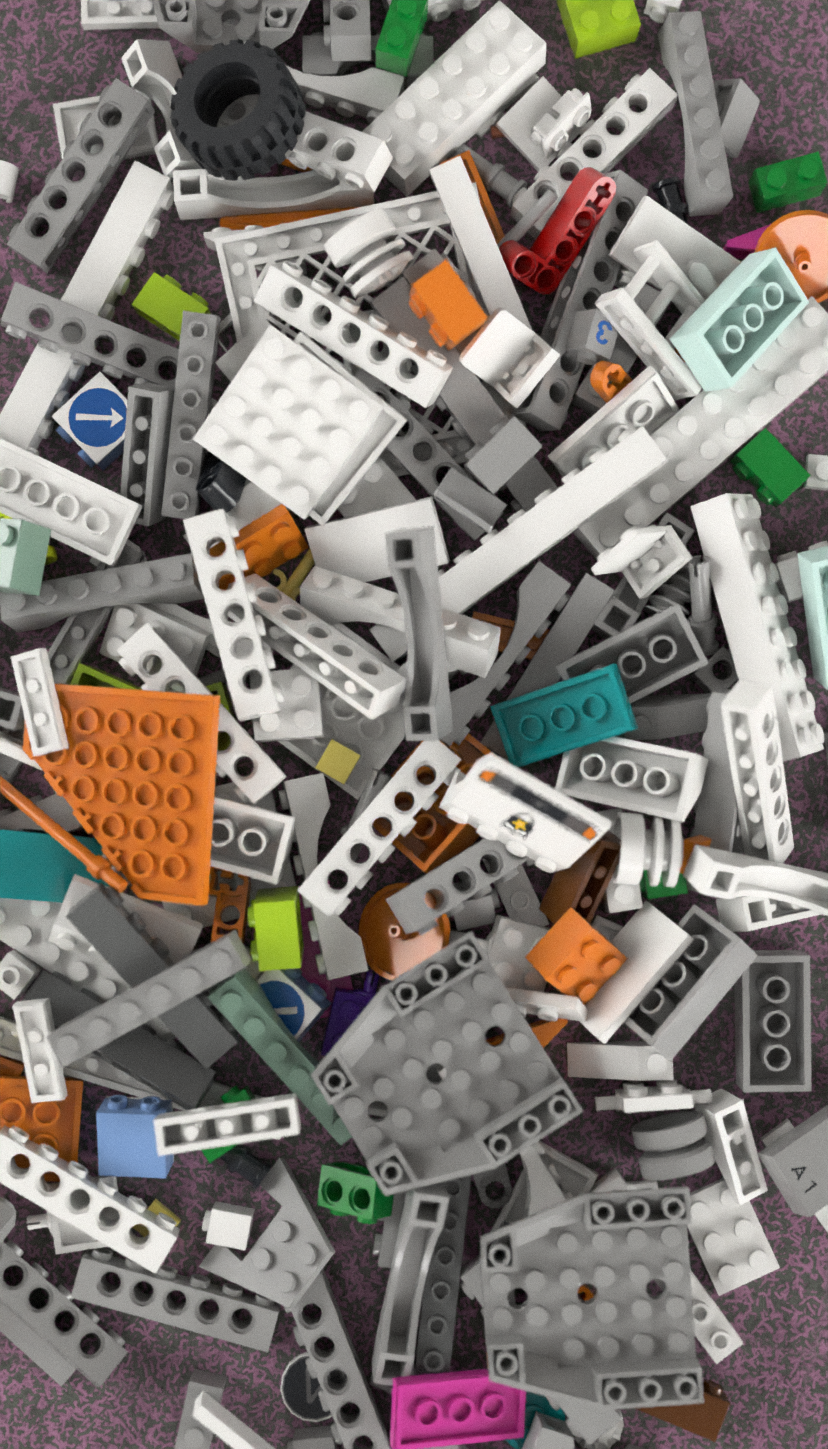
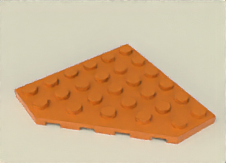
(141, 782)

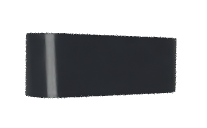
(220, 483)

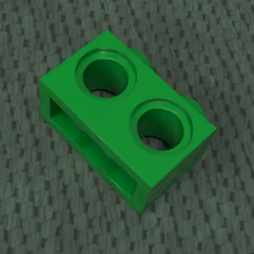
(346, 1192)

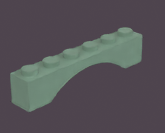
(253, 1016)

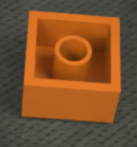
(446, 306)
(576, 957)

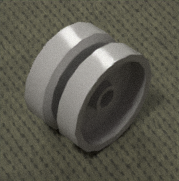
(673, 1145)

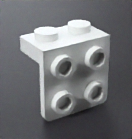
(508, 356)
(645, 557)

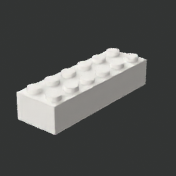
(457, 95)

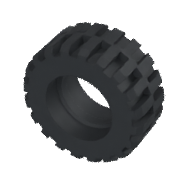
(213, 85)

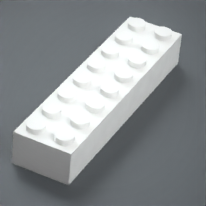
(756, 615)

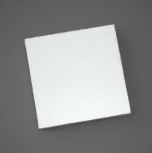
(525, 114)

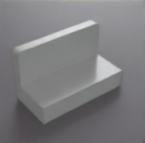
(736, 112)
(469, 500)

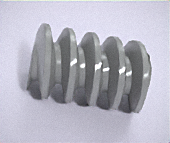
(674, 591)

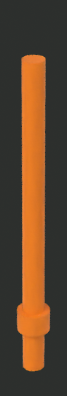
(96, 865)

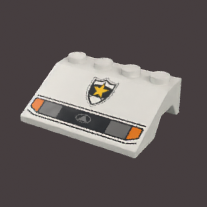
(522, 814)

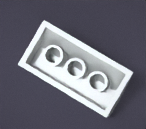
(634, 777)
(250, 840)
(173, 929)

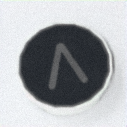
(301, 1391)

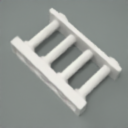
(639, 328)

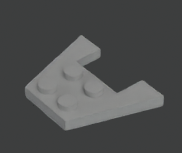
(286, 1253)

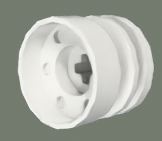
(371, 257)
(650, 849)

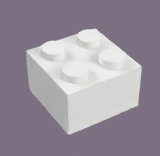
(300, 712)

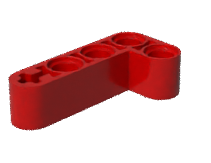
(562, 234)

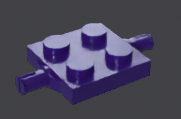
(346, 1008)

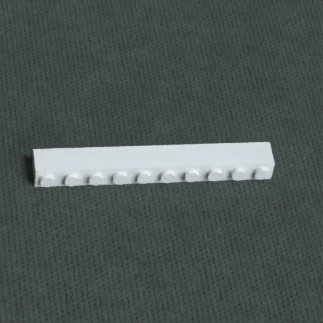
(94, 289)
(540, 528)

